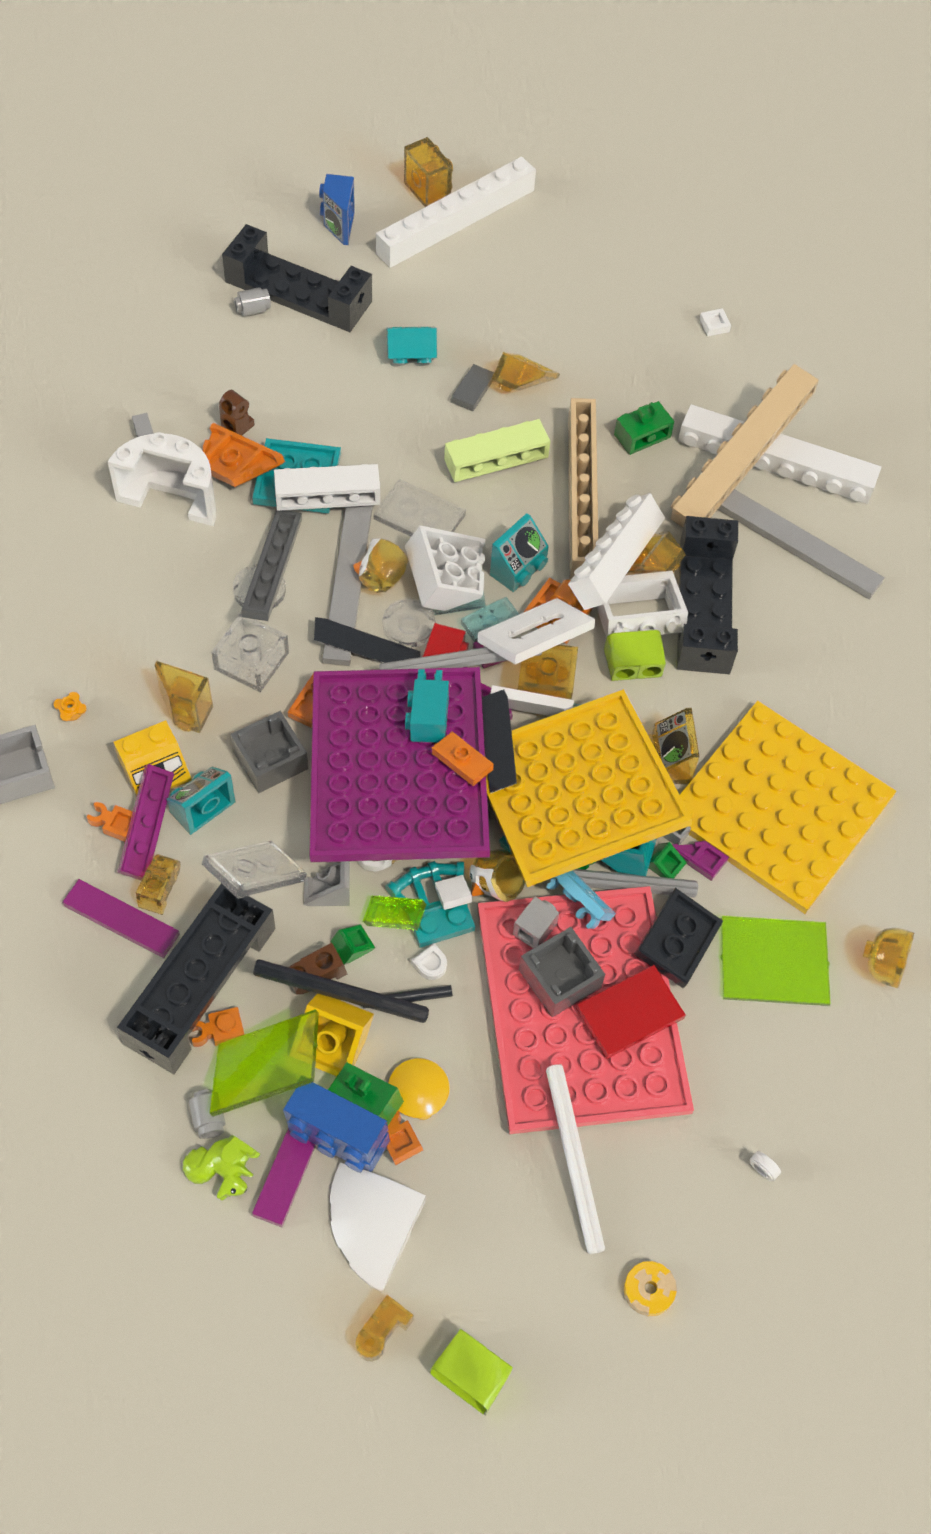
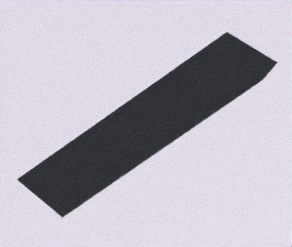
(360, 642)
(498, 740)

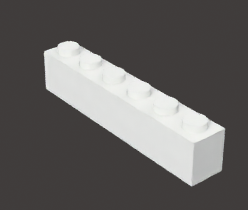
(616, 551)

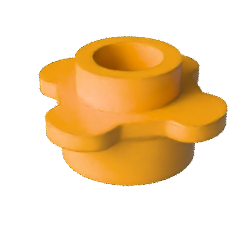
(73, 712)

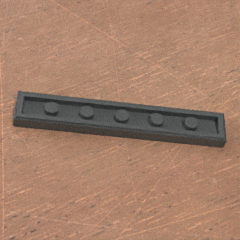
(271, 565)

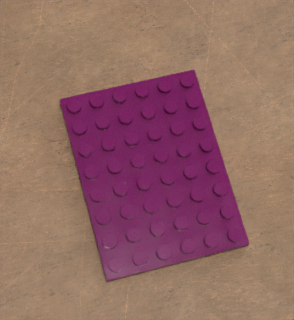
(377, 788)

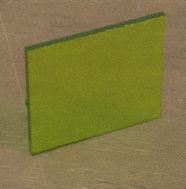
(775, 961)
(265, 1063)

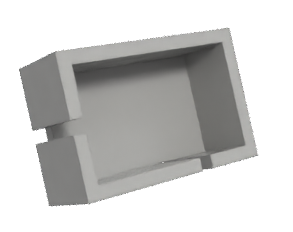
(23, 765)

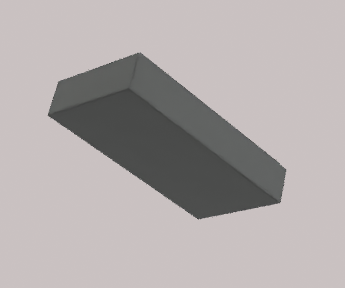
(473, 387)

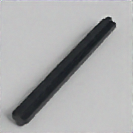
(340, 991)

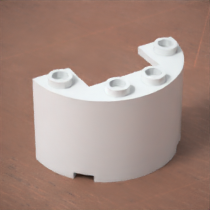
(166, 465)

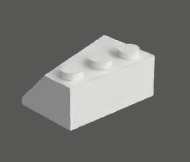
(446, 567)

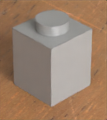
(536, 922)

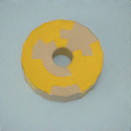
(657, 1275)

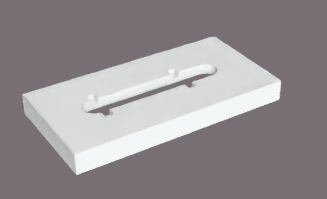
(499, 637)

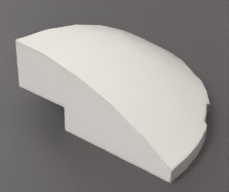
(372, 1221)

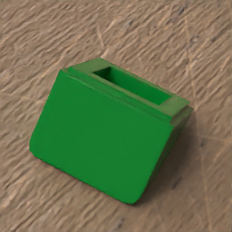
(666, 861)
(352, 943)

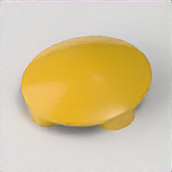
(422, 1087)

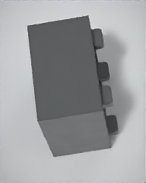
(269, 751)
(561, 971)

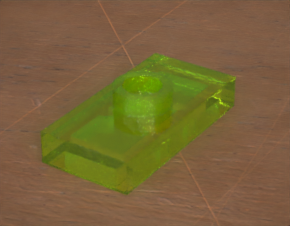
(394, 912)

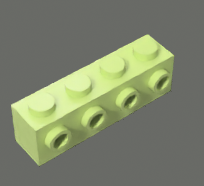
(497, 450)

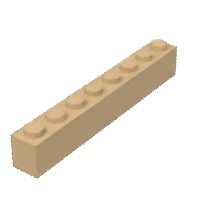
(746, 446)
(582, 481)

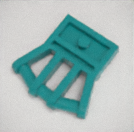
(436, 922)

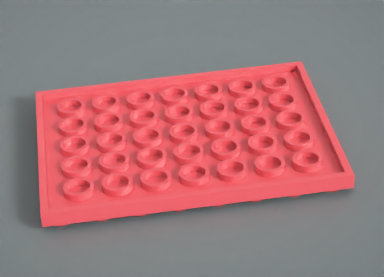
(630, 1086)

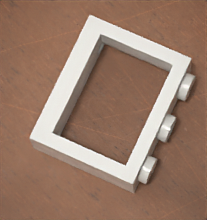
(640, 588)
(535, 702)

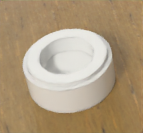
(765, 1166)

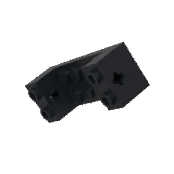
(296, 287)
(707, 594)
(193, 977)

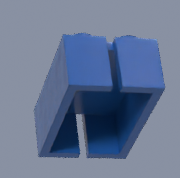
(336, 1126)

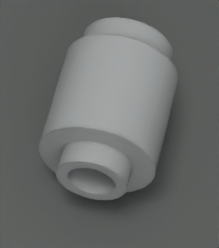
(252, 301)
(202, 1120)

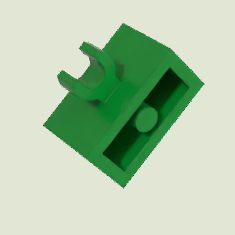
(644, 427)
(367, 1092)

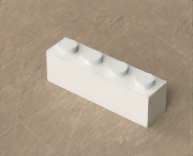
(327, 487)

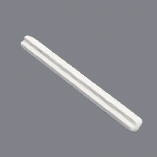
(575, 1159)

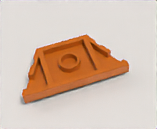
(237, 458)

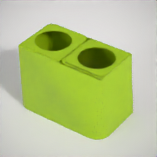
(635, 655)
(471, 1371)

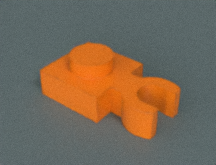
(115, 822)
(222, 1027)
(403, 1140)

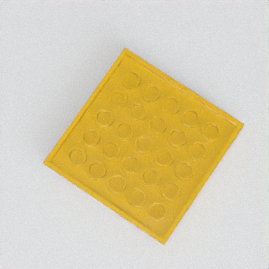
(585, 789)
(783, 805)

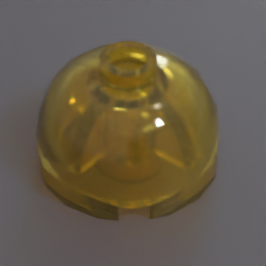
(888, 955)

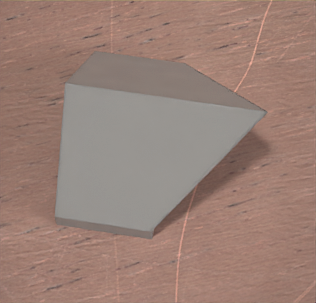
(329, 886)

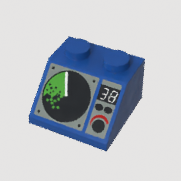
(338, 205)

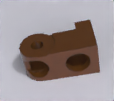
(234, 412)
(323, 963)

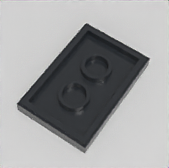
(679, 937)

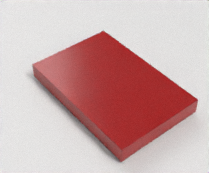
(630, 1011)

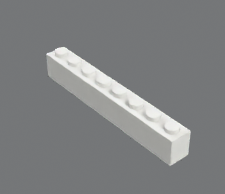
(455, 212)
(787, 456)

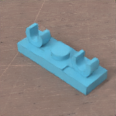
(578, 890)

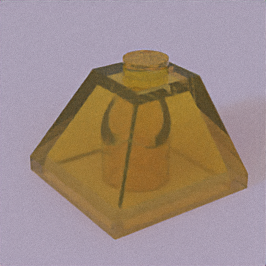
(519, 373)
(659, 555)

